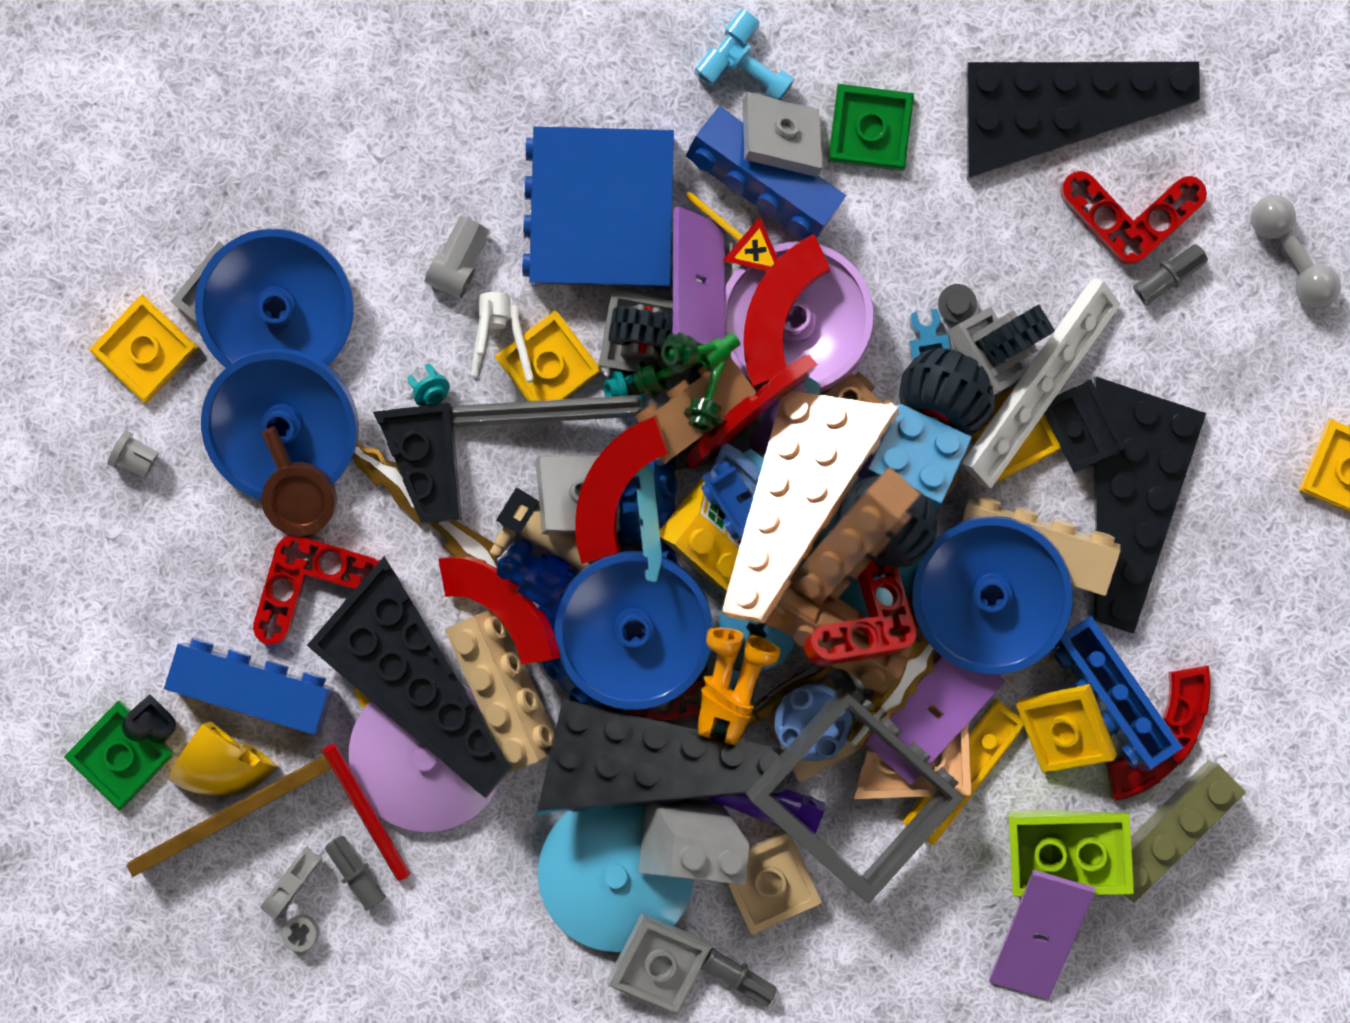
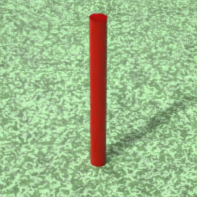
(366, 812)

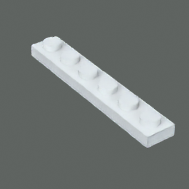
(1041, 383)

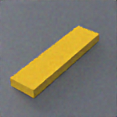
(987, 745)

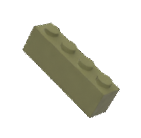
(1180, 824)

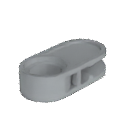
(290, 883)

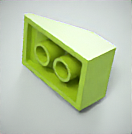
(1072, 846)

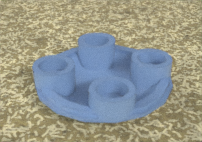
(799, 709)

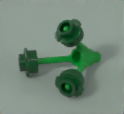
(682, 353)

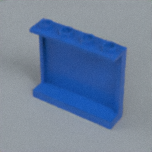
(599, 207)

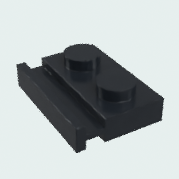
(1083, 427)

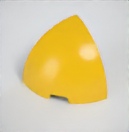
(219, 764)

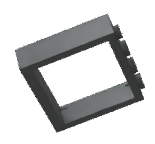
(905, 844)

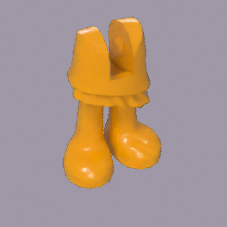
(717, 696)

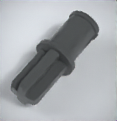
(1170, 274)
(354, 872)
(739, 978)

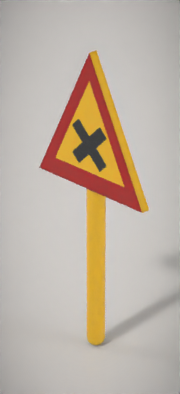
(752, 249)

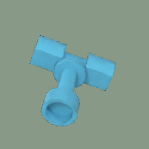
(734, 53)

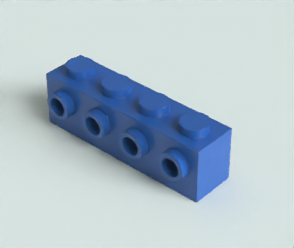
(789, 197)
(249, 687)
(1119, 696)

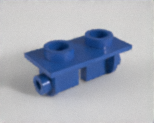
(724, 491)

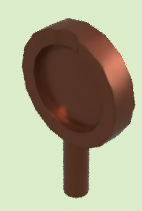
(298, 494)

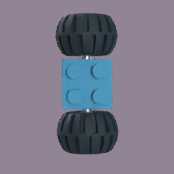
(940, 408)

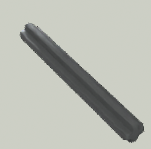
(546, 411)

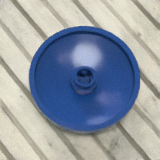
(274, 294)
(283, 391)
(992, 595)
(630, 636)

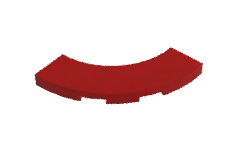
(771, 305)
(749, 409)
(606, 483)
(526, 624)
(1184, 716)

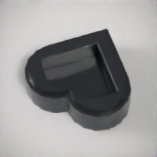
(149, 721)

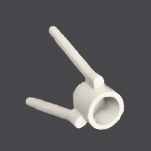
(493, 314)

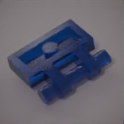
(538, 578)

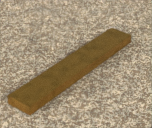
(228, 816)

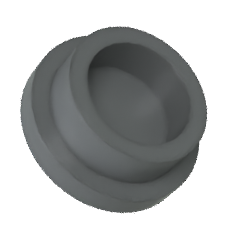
(957, 303)

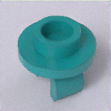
(619, 384)
(431, 389)

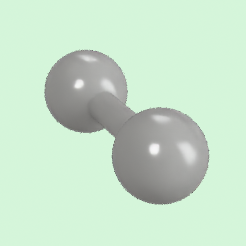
(1274, 219)

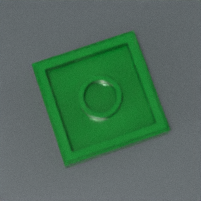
(870, 127)
(113, 761)

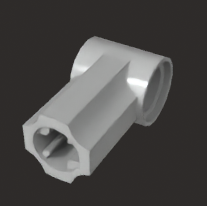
(455, 264)

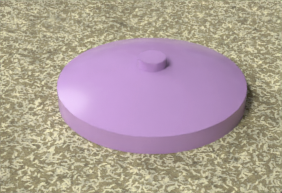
(827, 321)
(406, 779)

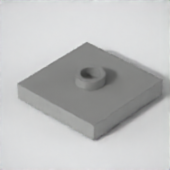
(782, 134)
(559, 489)
(659, 963)

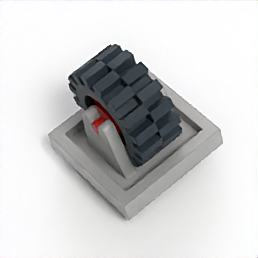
(635, 331)
(1001, 343)

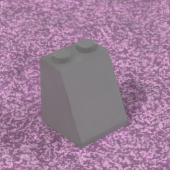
(693, 843)

